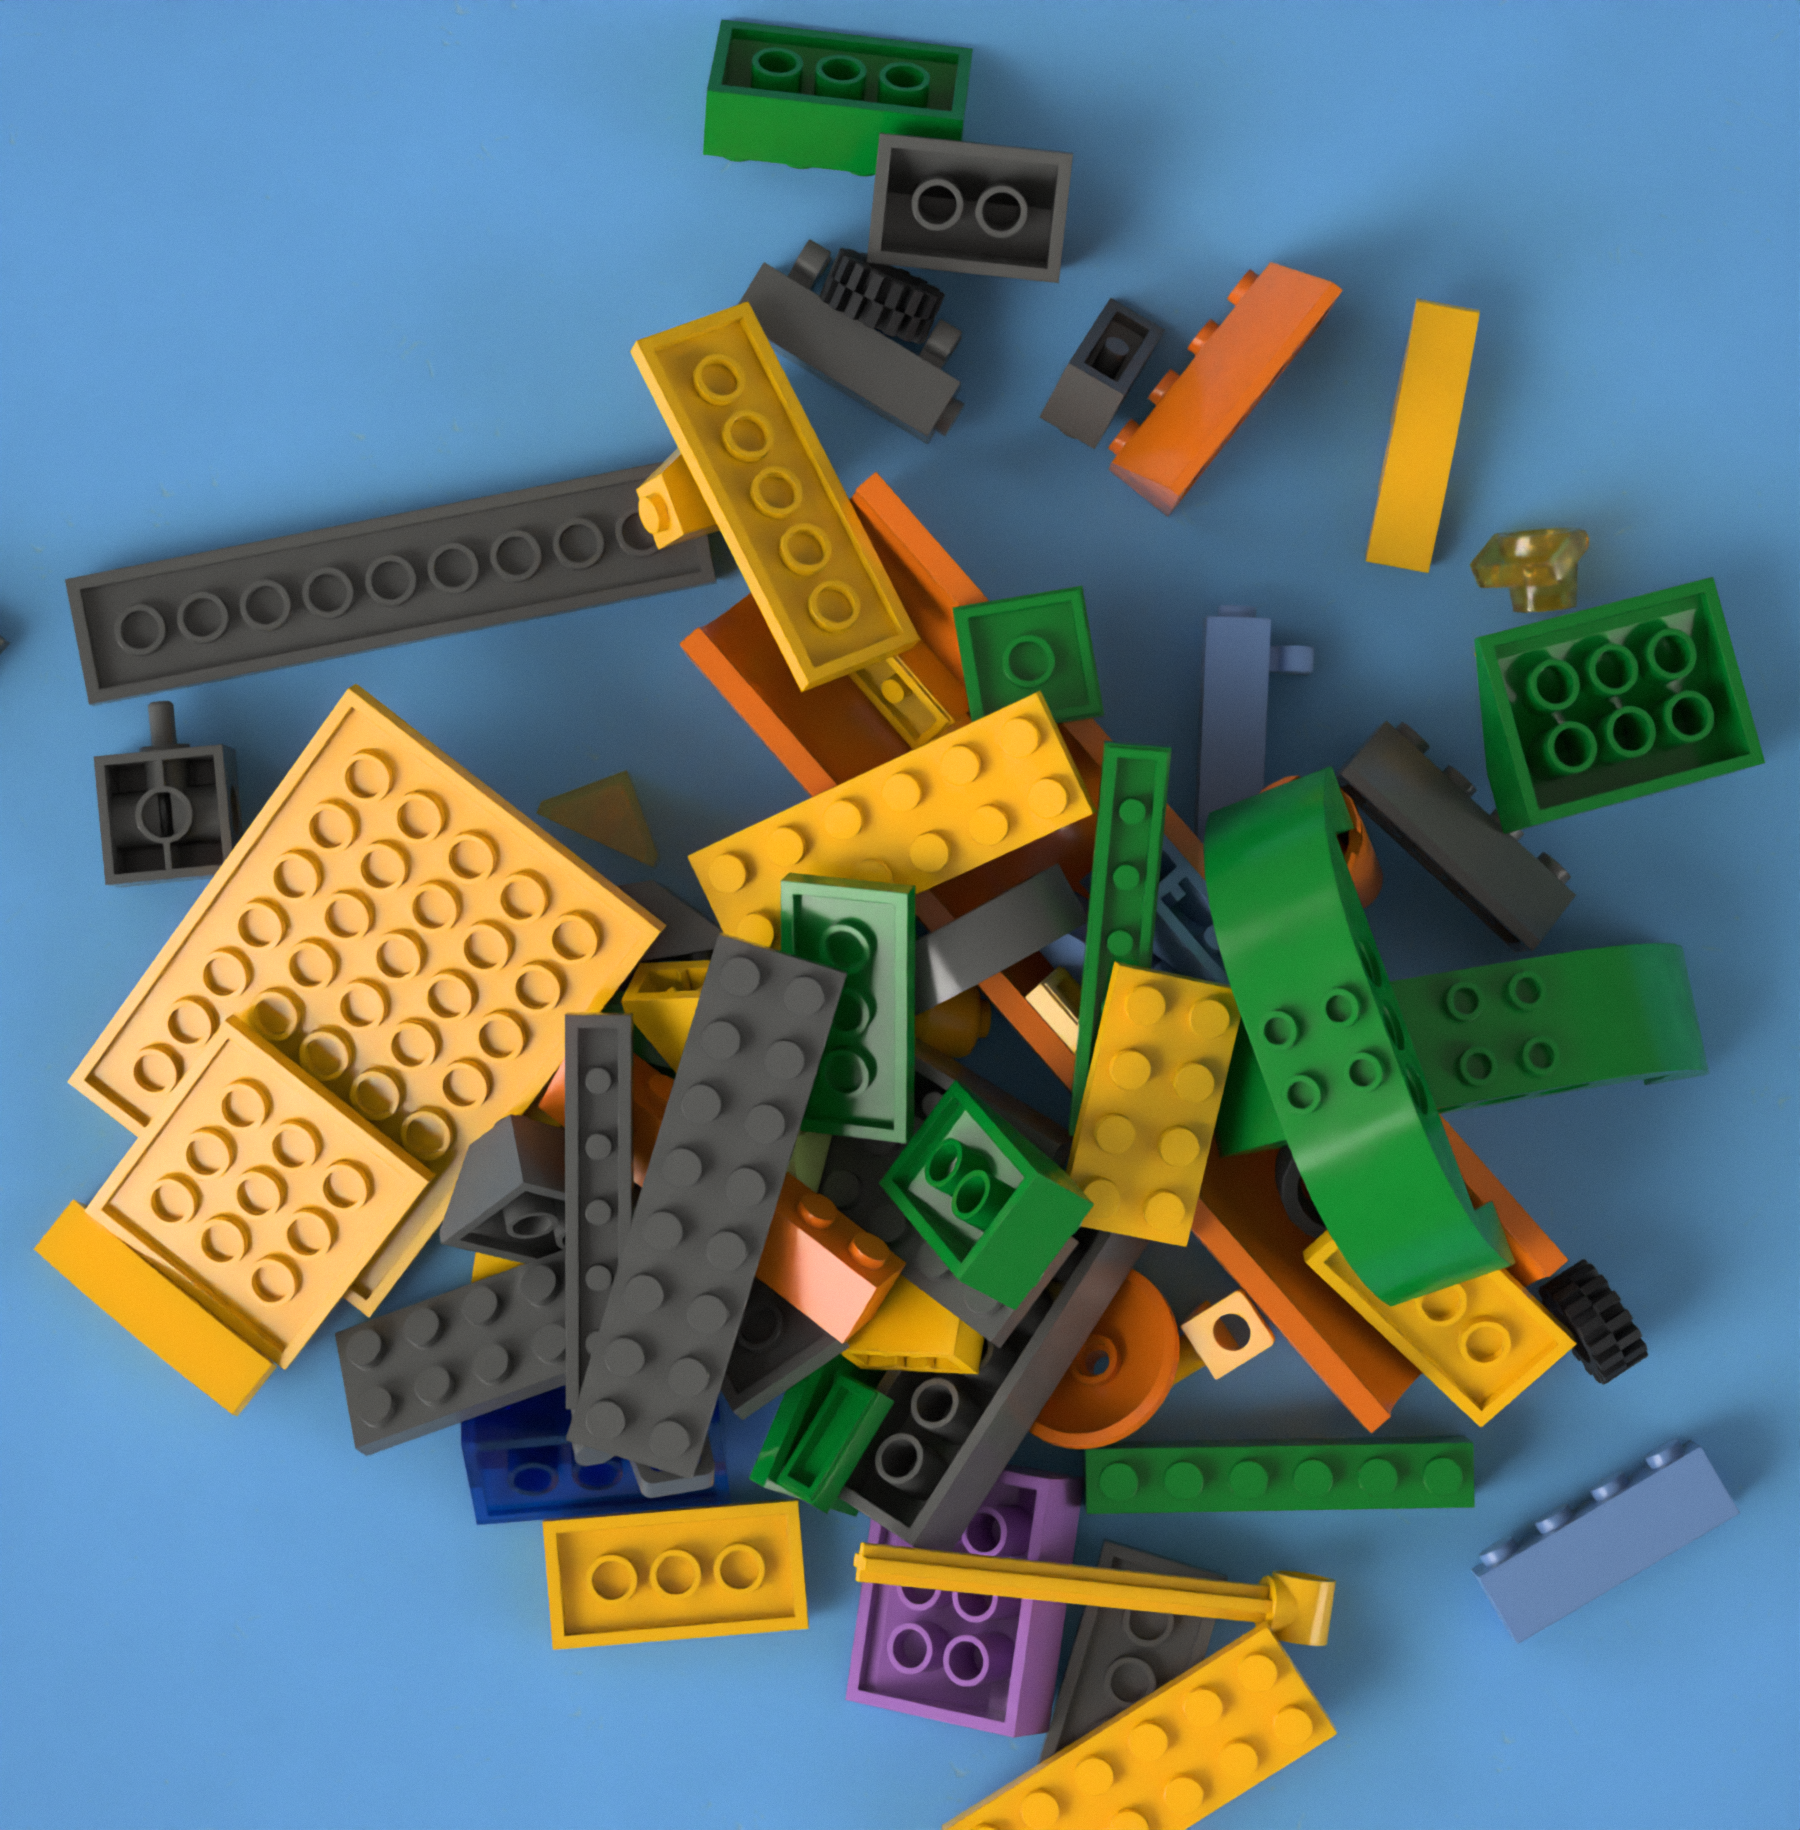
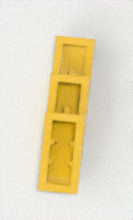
(1422, 435)
(155, 1309)

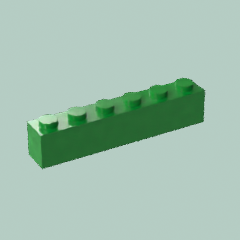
(1279, 1474)

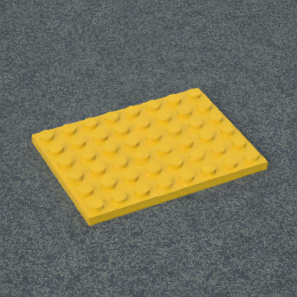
(392, 946)

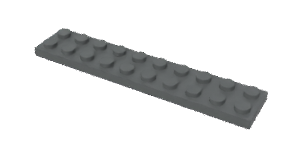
(374, 585)

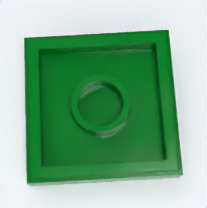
(1028, 647)

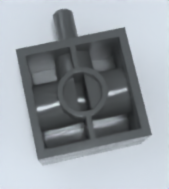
(167, 808)

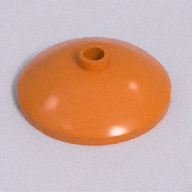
(1143, 1356)

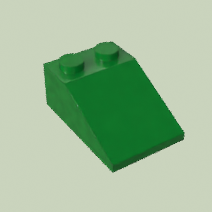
(985, 1197)

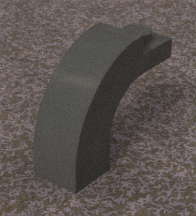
(994, 936)

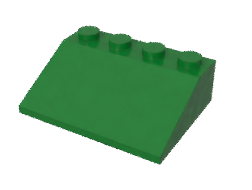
(1612, 705)

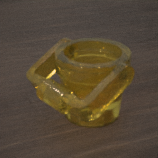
(1536, 568)

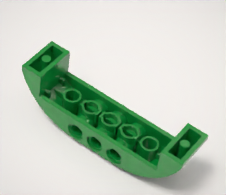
(1516, 1034)
(1339, 1045)

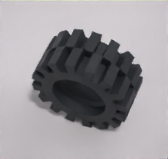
(882, 296)
(1593, 1313)

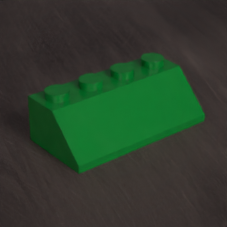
(827, 95)

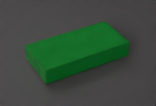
(834, 1442)

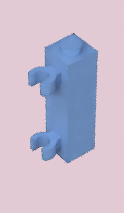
(1234, 706)

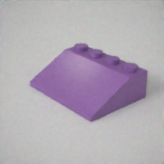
(970, 1654)

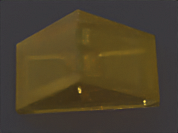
(608, 814)

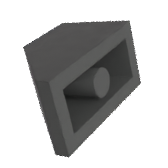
(1101, 373)

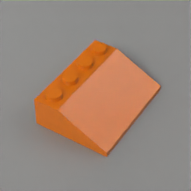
(1222, 383)

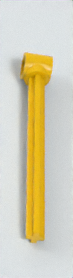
(1289, 1601)

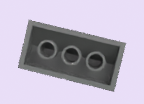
(1454, 837)

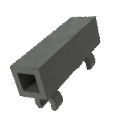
(855, 357)

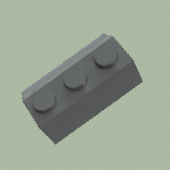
(969, 207)
(511, 1193)

